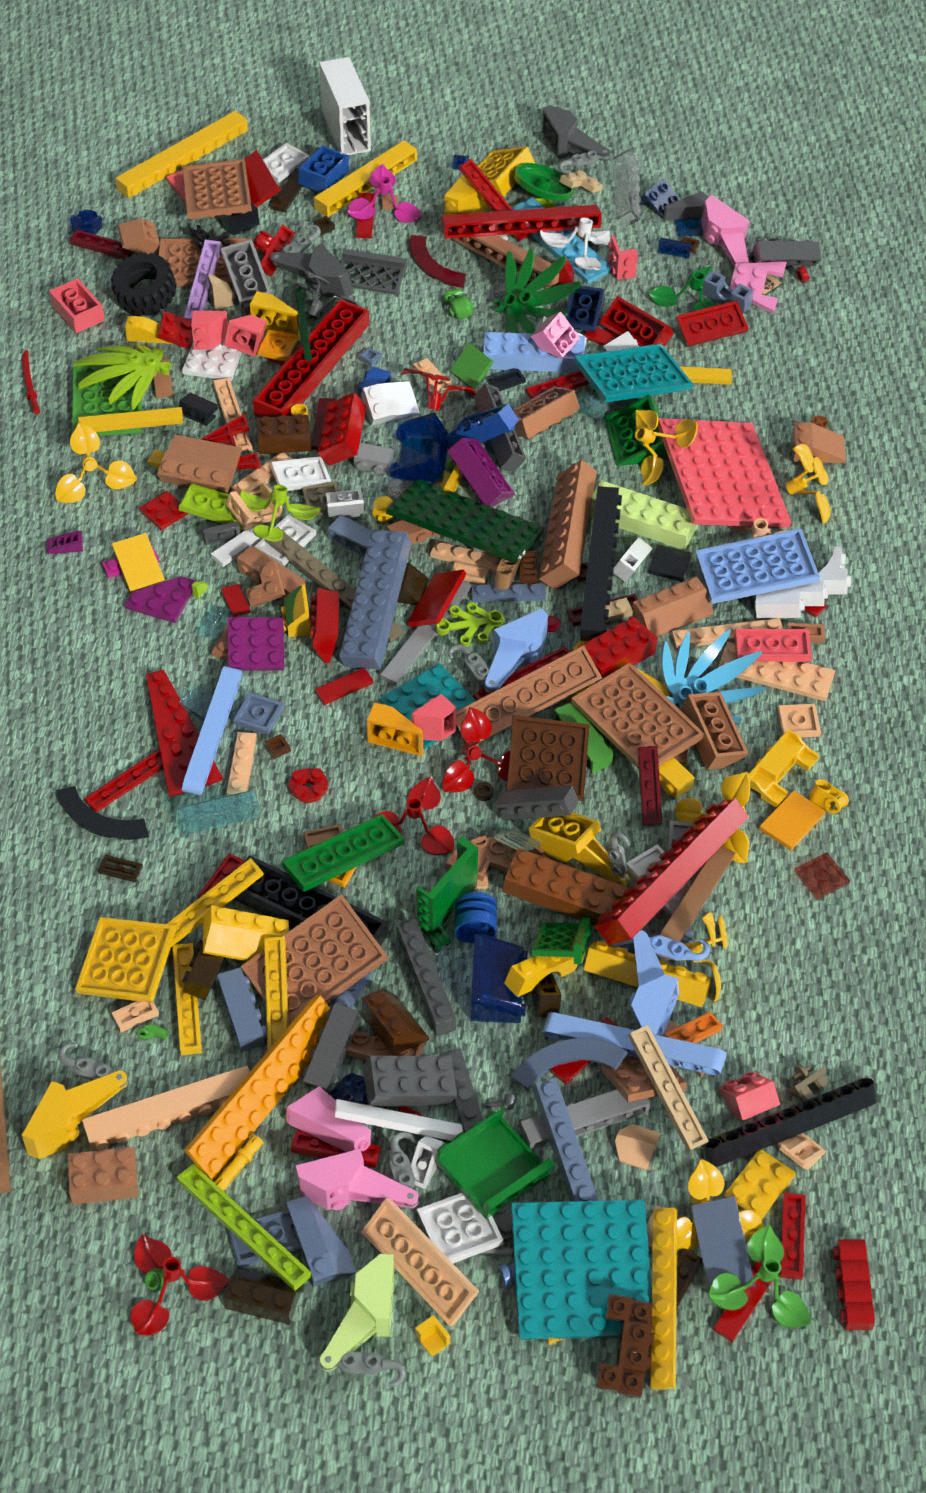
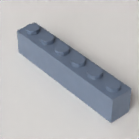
(564, 1141)

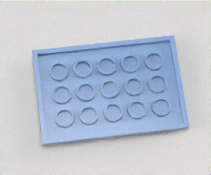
(757, 566)

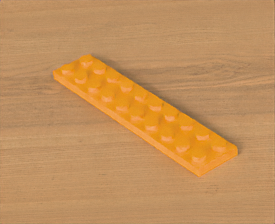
(258, 1091)

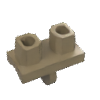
(817, 1079)

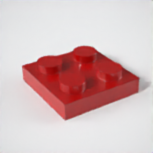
(175, 330)
(162, 510)

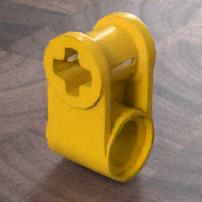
(826, 796)

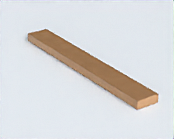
(697, 895)

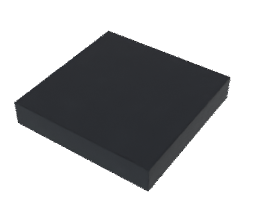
(669, 563)

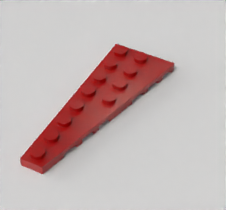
(174, 733)

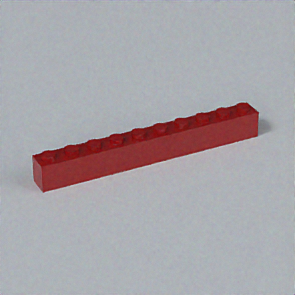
(518, 221)

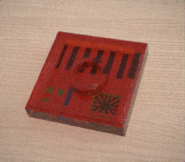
(822, 875)

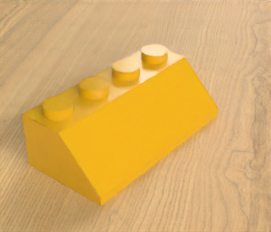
(238, 933)

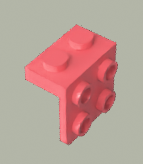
(622, 262)

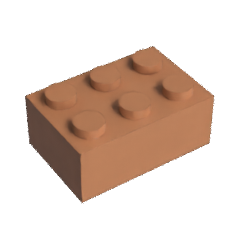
(103, 1175)

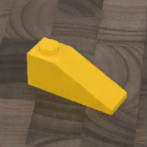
(142, 330)

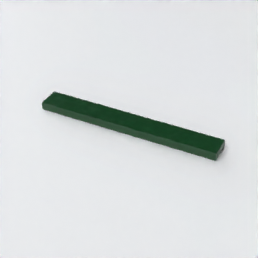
(303, 324)

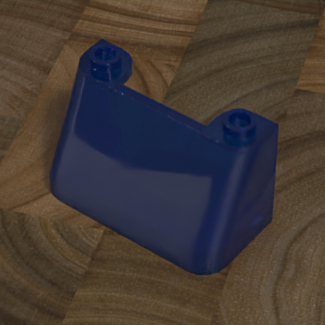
(422, 450)
(490, 996)

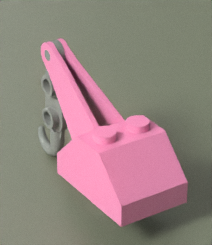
(344, 1178)

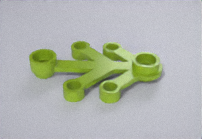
(471, 622)

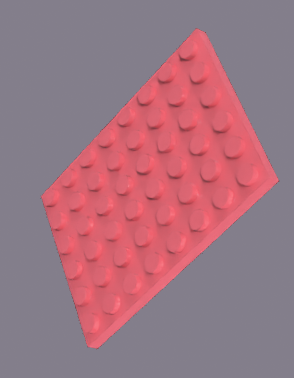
(725, 475)

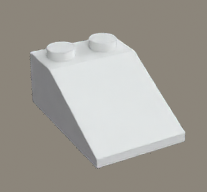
(389, 402)
(345, 503)

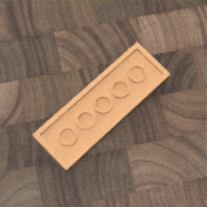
(788, 676)
(420, 1262)

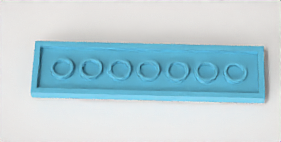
(571, 250)

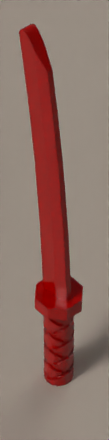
(31, 394)

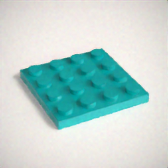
(425, 687)

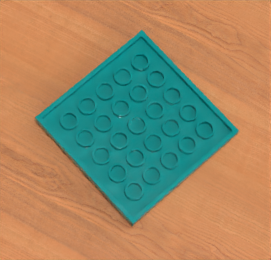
(572, 1260)

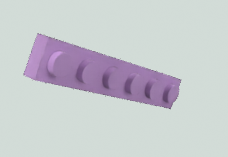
(200, 287)

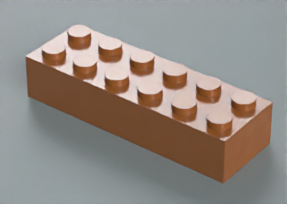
(560, 887)

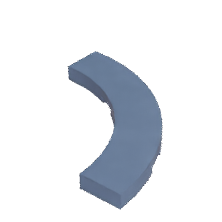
(565, 1052)

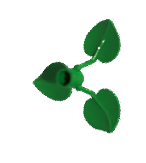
(665, 296)

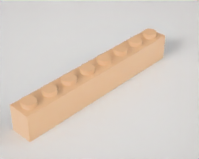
(162, 1110)

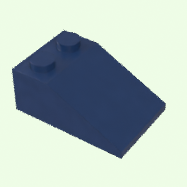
(585, 308)

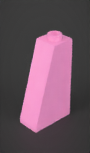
(315, 1116)

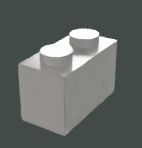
(373, 458)

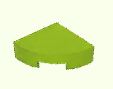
(199, 588)

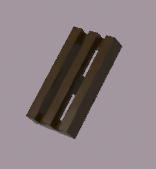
(119, 871)

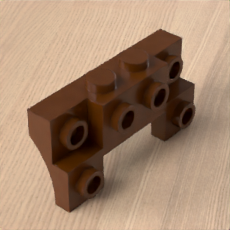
(633, 1347)

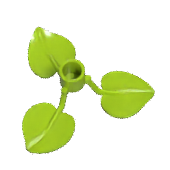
(278, 498)

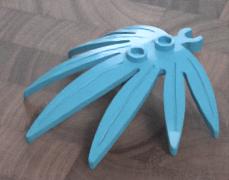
(681, 687)

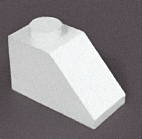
(424, 1162)

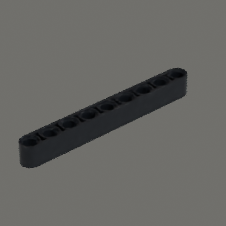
(790, 1122)

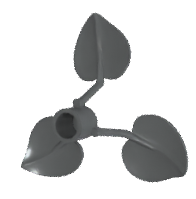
(315, 305)

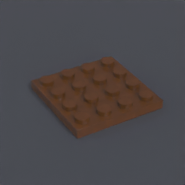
(547, 754)

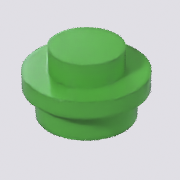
(154, 1279)

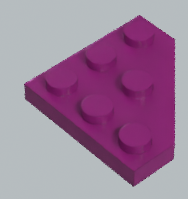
(163, 599)

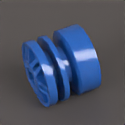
(475, 915)

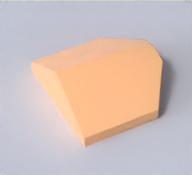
(636, 1145)
(802, 1150)

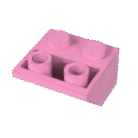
(555, 335)

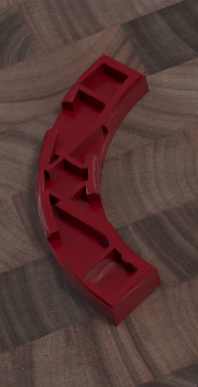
(430, 266)

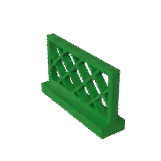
(564, 940)

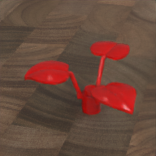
(434, 398)
(473, 728)
(426, 796)
(150, 1254)

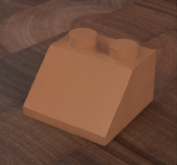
(139, 236)

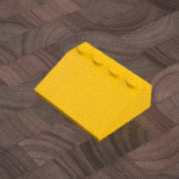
(501, 165)

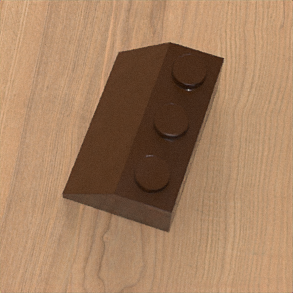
(392, 1022)

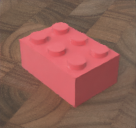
(76, 305)

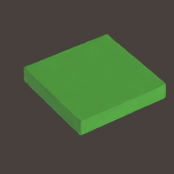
(472, 365)

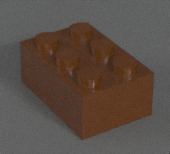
(283, 434)

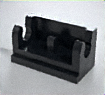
(198, 408)

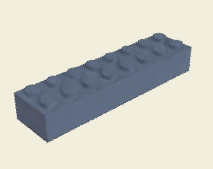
(375, 600)

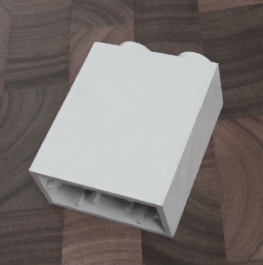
(345, 106)

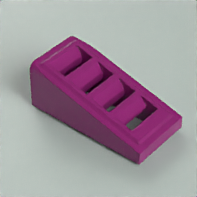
(75, 545)

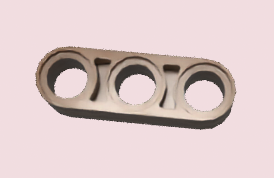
(505, 574)

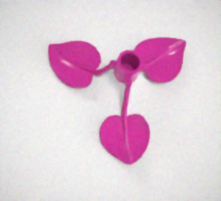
(383, 180)

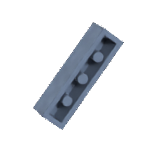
(350, 534)
(241, 1009)

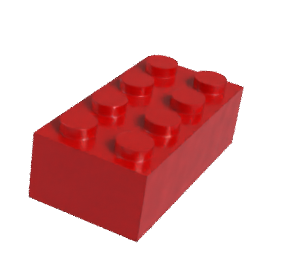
(342, 429)
(621, 645)

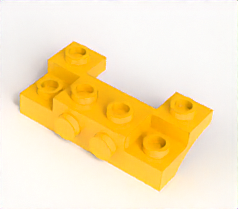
(776, 764)

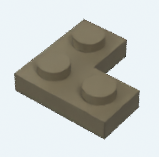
(316, 495)

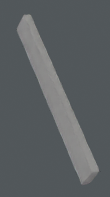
(418, 642)

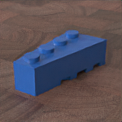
(484, 424)

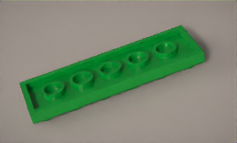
(342, 852)

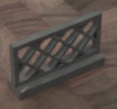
(374, 262)

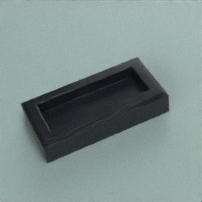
(507, 380)

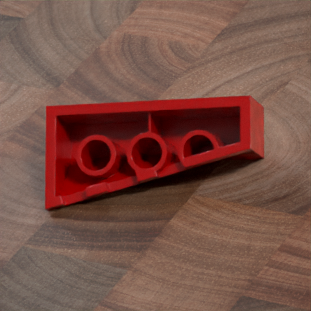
(324, 622)

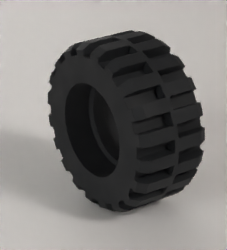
(141, 268)

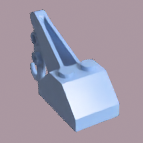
(656, 991)

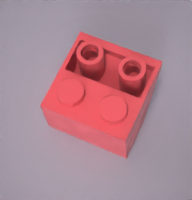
(436, 719)
(749, 1095)

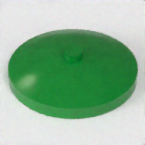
(542, 181)

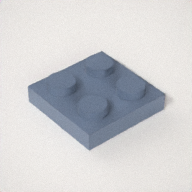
(258, 713)

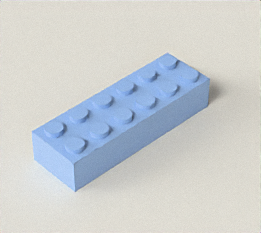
(520, 352)

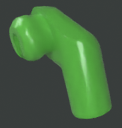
(451, 295)
(152, 1030)

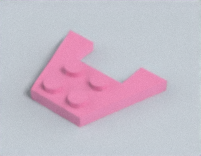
(754, 276)

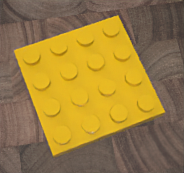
(126, 959)

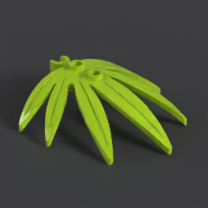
(140, 365)

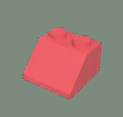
(208, 329)
(245, 334)

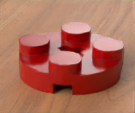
(308, 775)

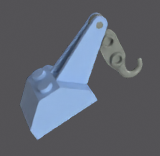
(514, 645)

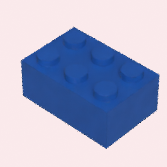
(323, 169)

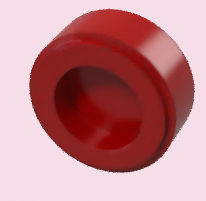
(802, 274)

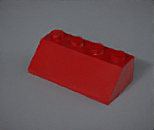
(643, 327)

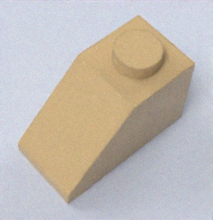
(220, 293)

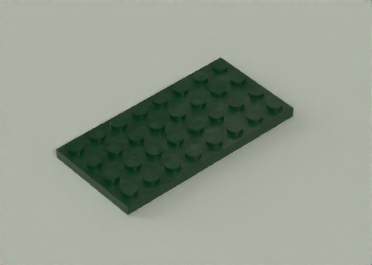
(465, 520)

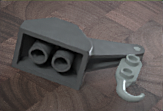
(564, 137)
(319, 262)

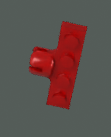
(268, 245)

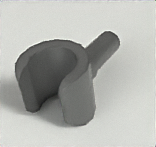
(507, 1103)

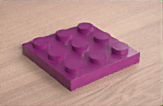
(255, 643)

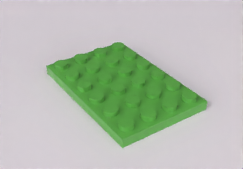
(95, 398)

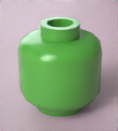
(461, 307)

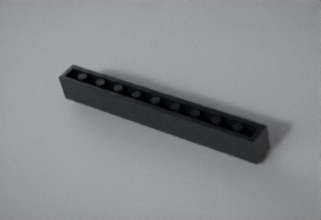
(599, 563)

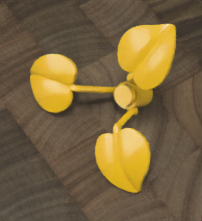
(645, 423)
(84, 441)
(799, 484)
(732, 787)
(697, 946)
(702, 1184)

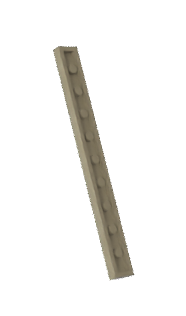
(322, 575)

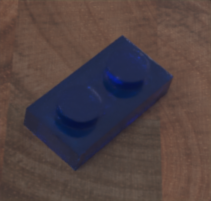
(674, 248)

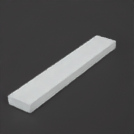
(396, 1120)

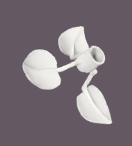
(584, 231)

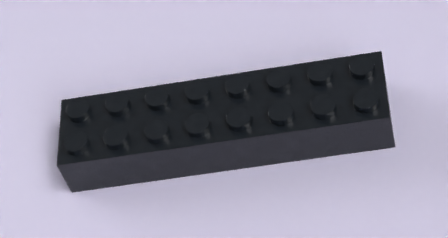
(280, 897)

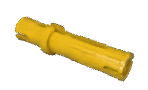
(243, 1156)

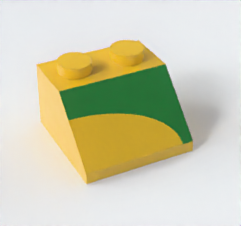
(296, 613)

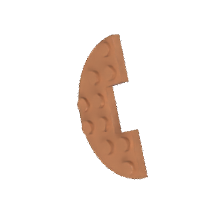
(493, 854)

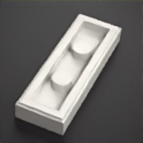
(235, 547)

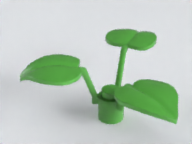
(765, 1248)

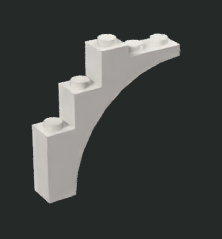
(790, 601)

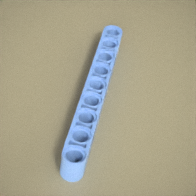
(212, 731)
(677, 1052)

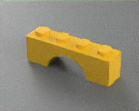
(528, 973)

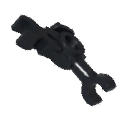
(201, 235)

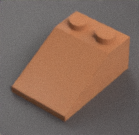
(821, 441)

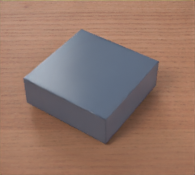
(369, 356)

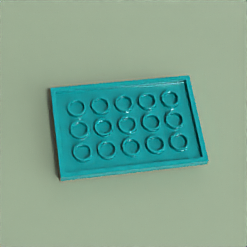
(632, 373)

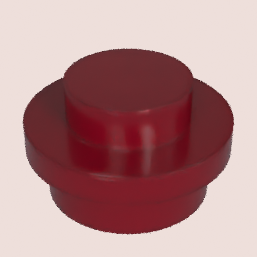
(553, 624)

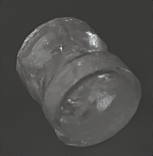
(395, 488)

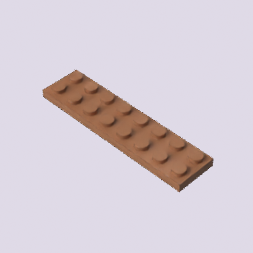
(536, 690)

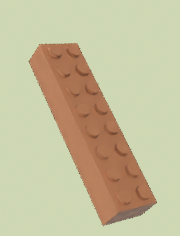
(568, 525)

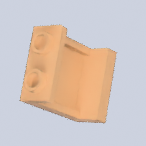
(251, 518)

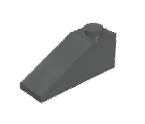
(686, 208)

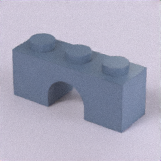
(716, 288)

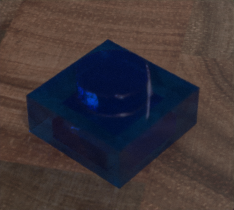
(458, 160)

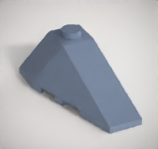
(321, 1247)

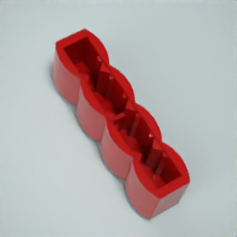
(854, 1284)

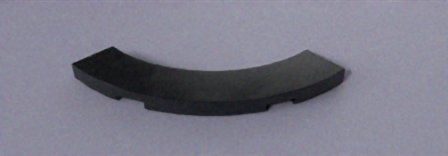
(97, 823)

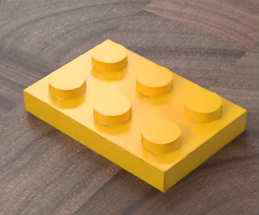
(760, 1183)

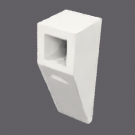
(632, 559)

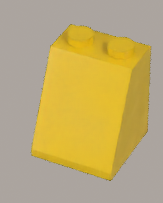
(463, 199)

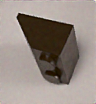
(412, 586)

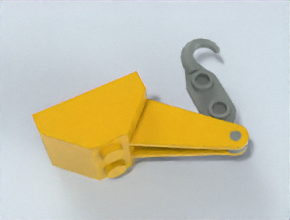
(575, 838)
(61, 1110)

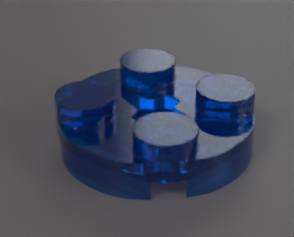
(79, 222)

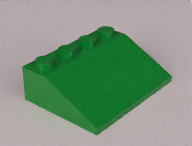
(622, 430)

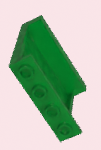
(461, 878)
(492, 1164)

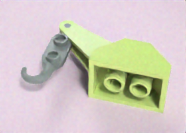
(368, 1315)

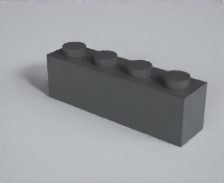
(793, 251)
(537, 803)
(331, 1047)

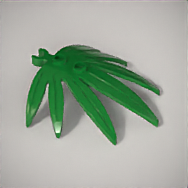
(523, 300)

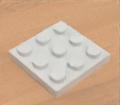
(212, 363)
(459, 1228)

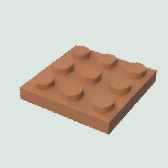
(633, 1080)

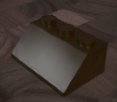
(261, 1296)

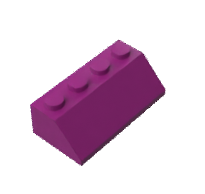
(480, 472)

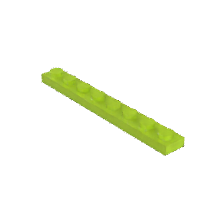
(244, 1227)

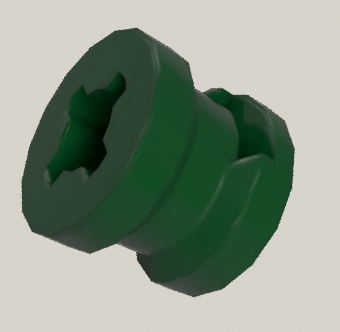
(438, 940)

